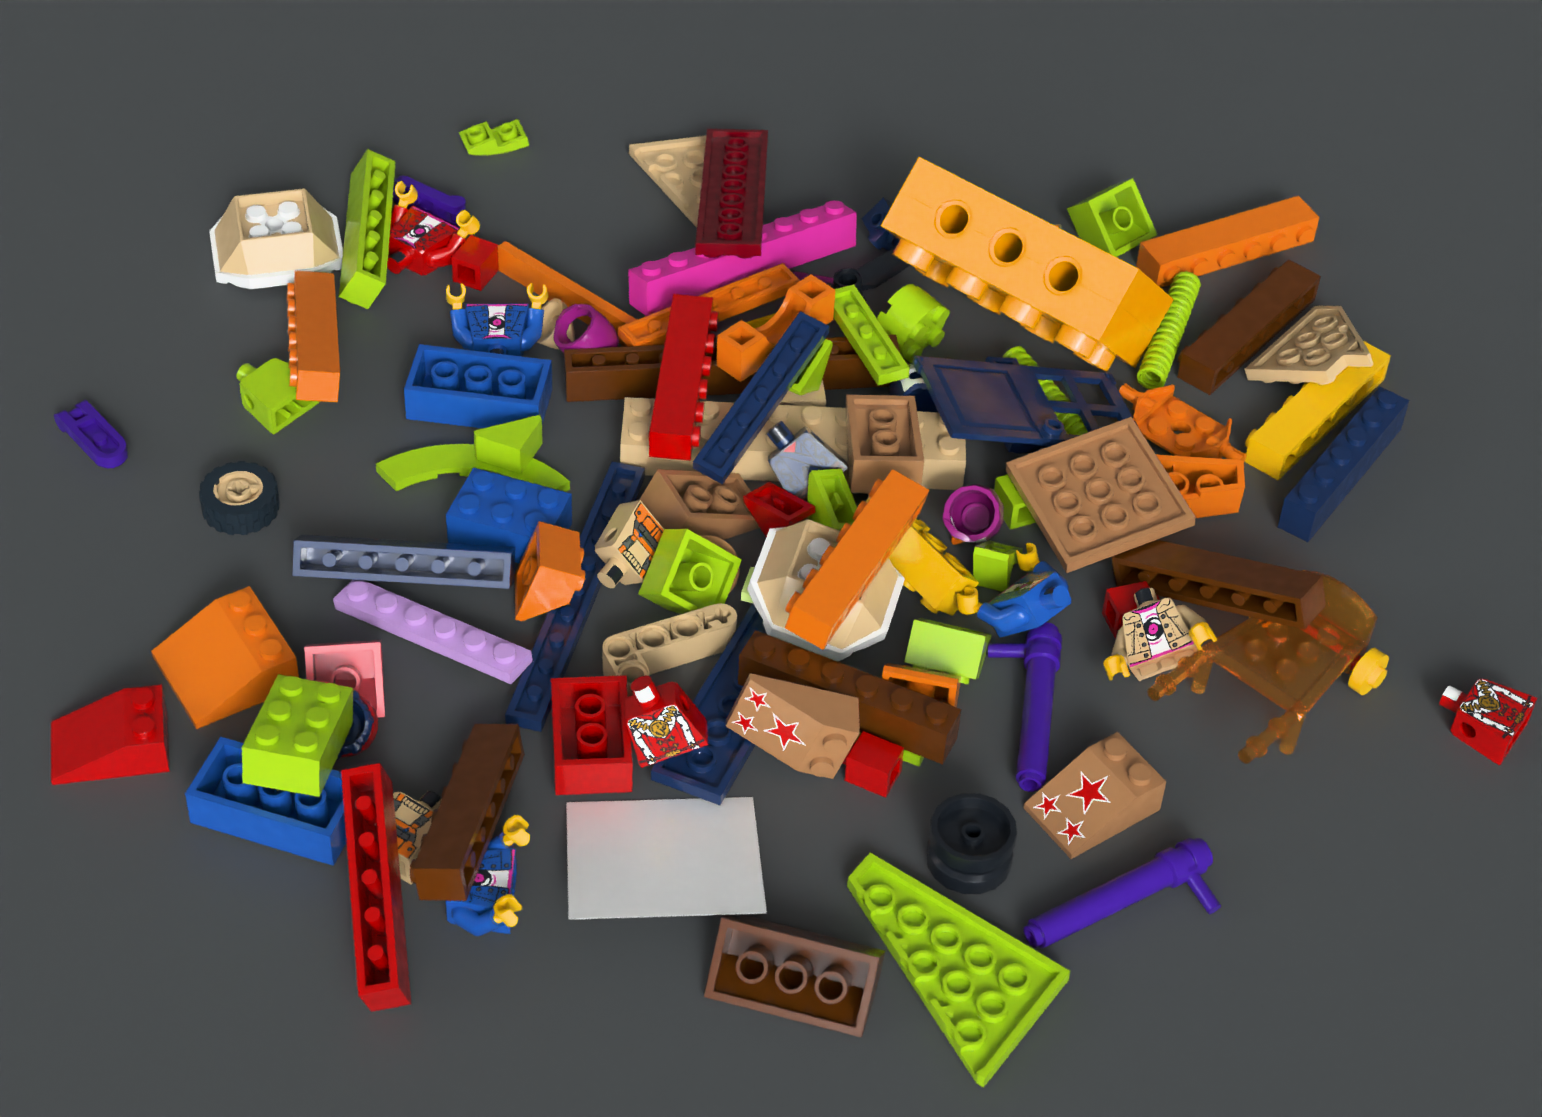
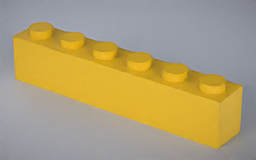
(1311, 416)

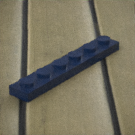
(760, 397)

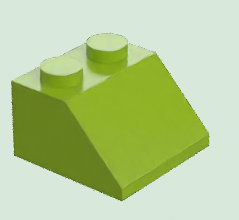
(1113, 219)
(688, 572)
(947, 648)

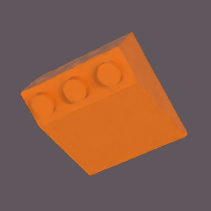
(225, 658)

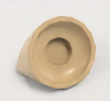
(552, 310)

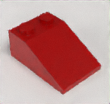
(112, 737)

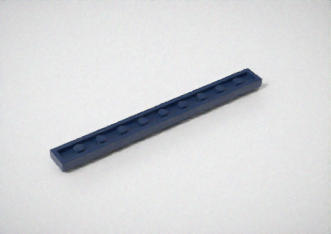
(565, 624)

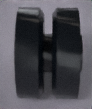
(971, 843)

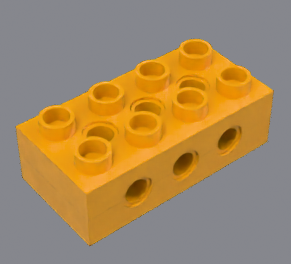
(1025, 268)

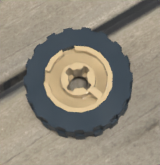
(239, 498)

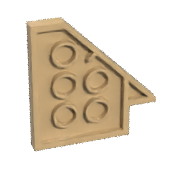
(1312, 350)

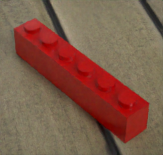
(682, 378)
(375, 888)

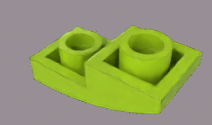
(485, 141)

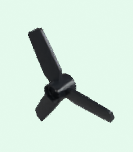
(865, 277)

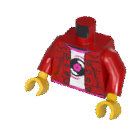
(422, 240)

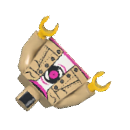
(1155, 637)

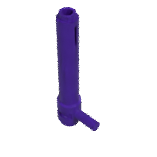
(1041, 662)
(1167, 869)

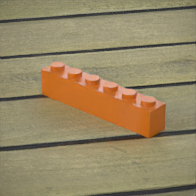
(1228, 240)
(313, 336)
(856, 558)

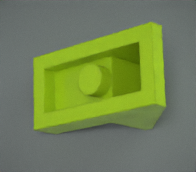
(994, 564)

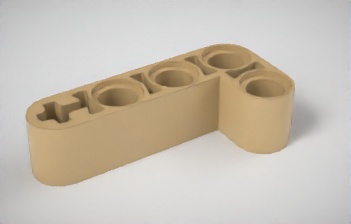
(669, 642)

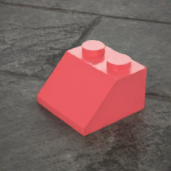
(350, 665)

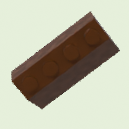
(794, 973)

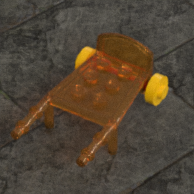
(1290, 663)

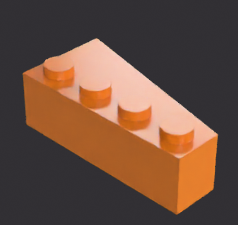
(1207, 484)

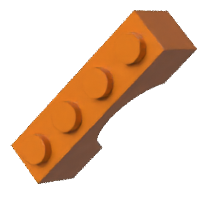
(745, 348)

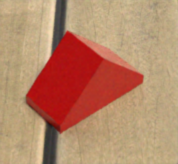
(776, 507)

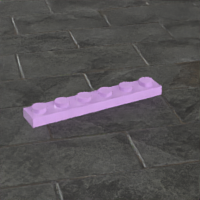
(433, 630)

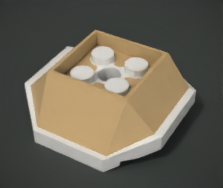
(271, 237)
(781, 571)

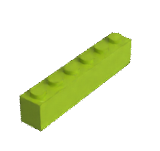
(367, 229)

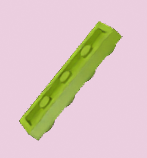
(868, 337)

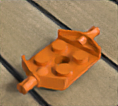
(1161, 413)

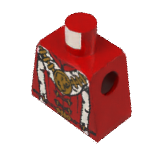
(1489, 717)
(663, 721)

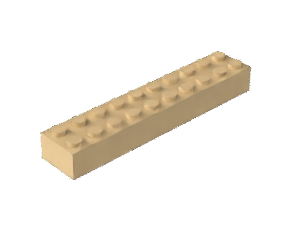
(942, 454)

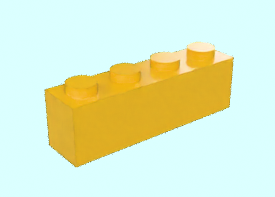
(929, 571)

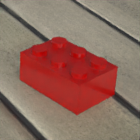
(591, 735)

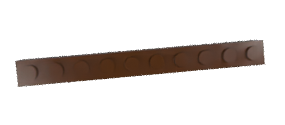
(635, 371)

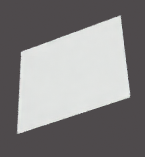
(663, 858)

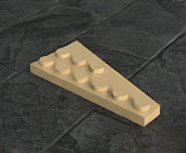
(676, 169)

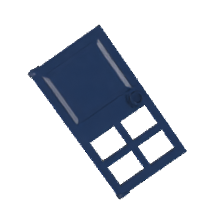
(1008, 402)

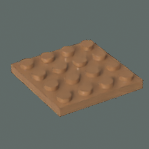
(1099, 494)

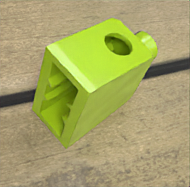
(268, 394)

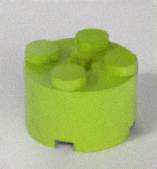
(915, 320)

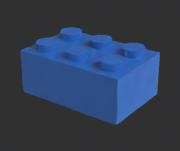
(504, 511)

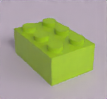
(297, 735)

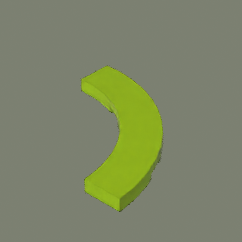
(430, 461)

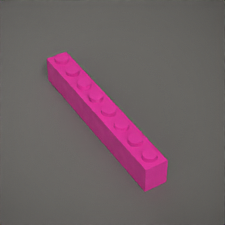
(786, 241)

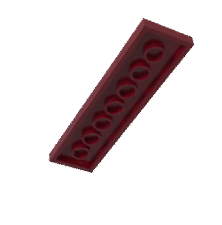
(732, 193)

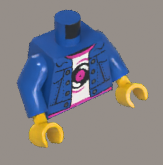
(497, 327)
(1026, 602)
(492, 896)

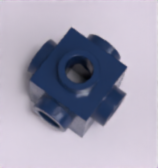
(878, 235)

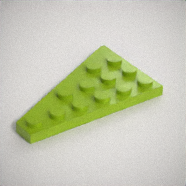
(966, 971)

